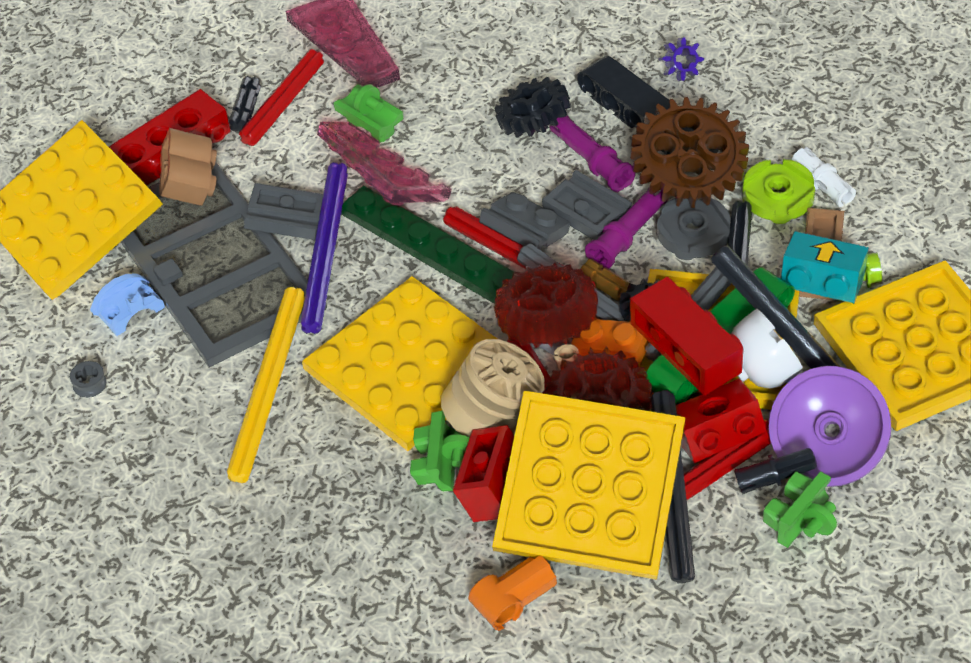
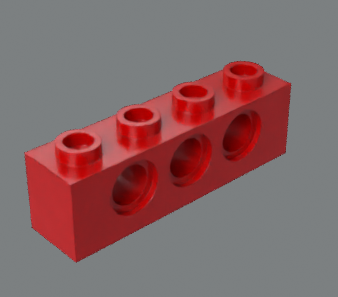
(194, 115)

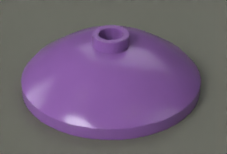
(825, 398)

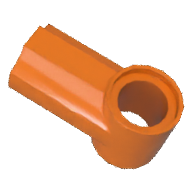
(506, 596)

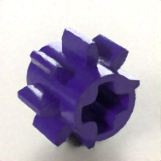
(685, 51)

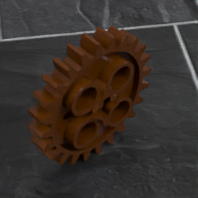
(689, 152)

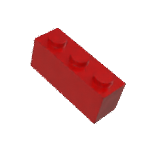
(686, 335)

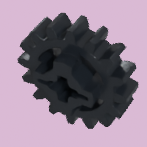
(532, 107)

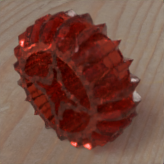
(546, 305)
(602, 380)

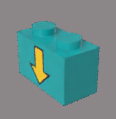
(824, 266)

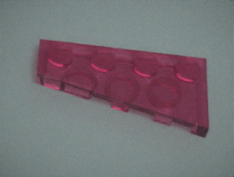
(346, 38)
(380, 166)

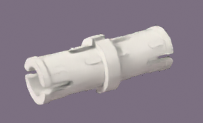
(825, 177)

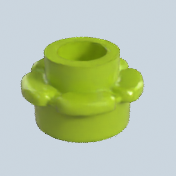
(873, 270)

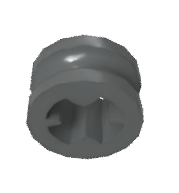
(94, 386)

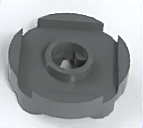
(693, 243)

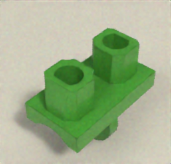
(367, 110)
(444, 450)
(808, 513)

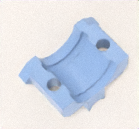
(123, 299)

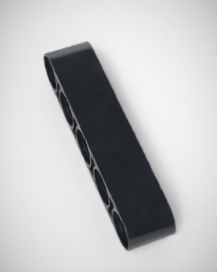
(622, 92)

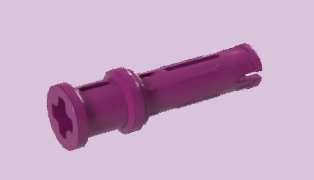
(600, 159)
(619, 234)

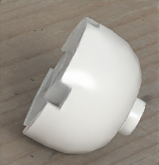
(766, 357)

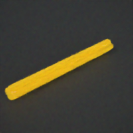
(265, 386)

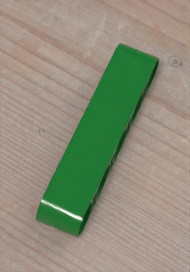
(727, 314)

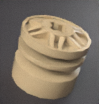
(490, 387)

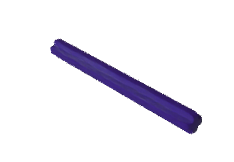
(324, 249)

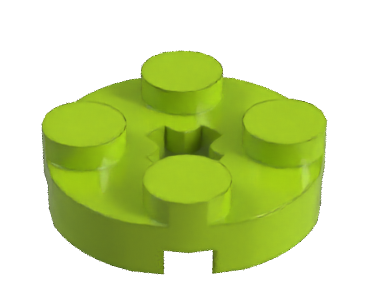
(778, 206)

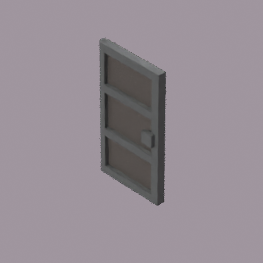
(212, 272)

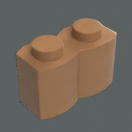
(187, 167)

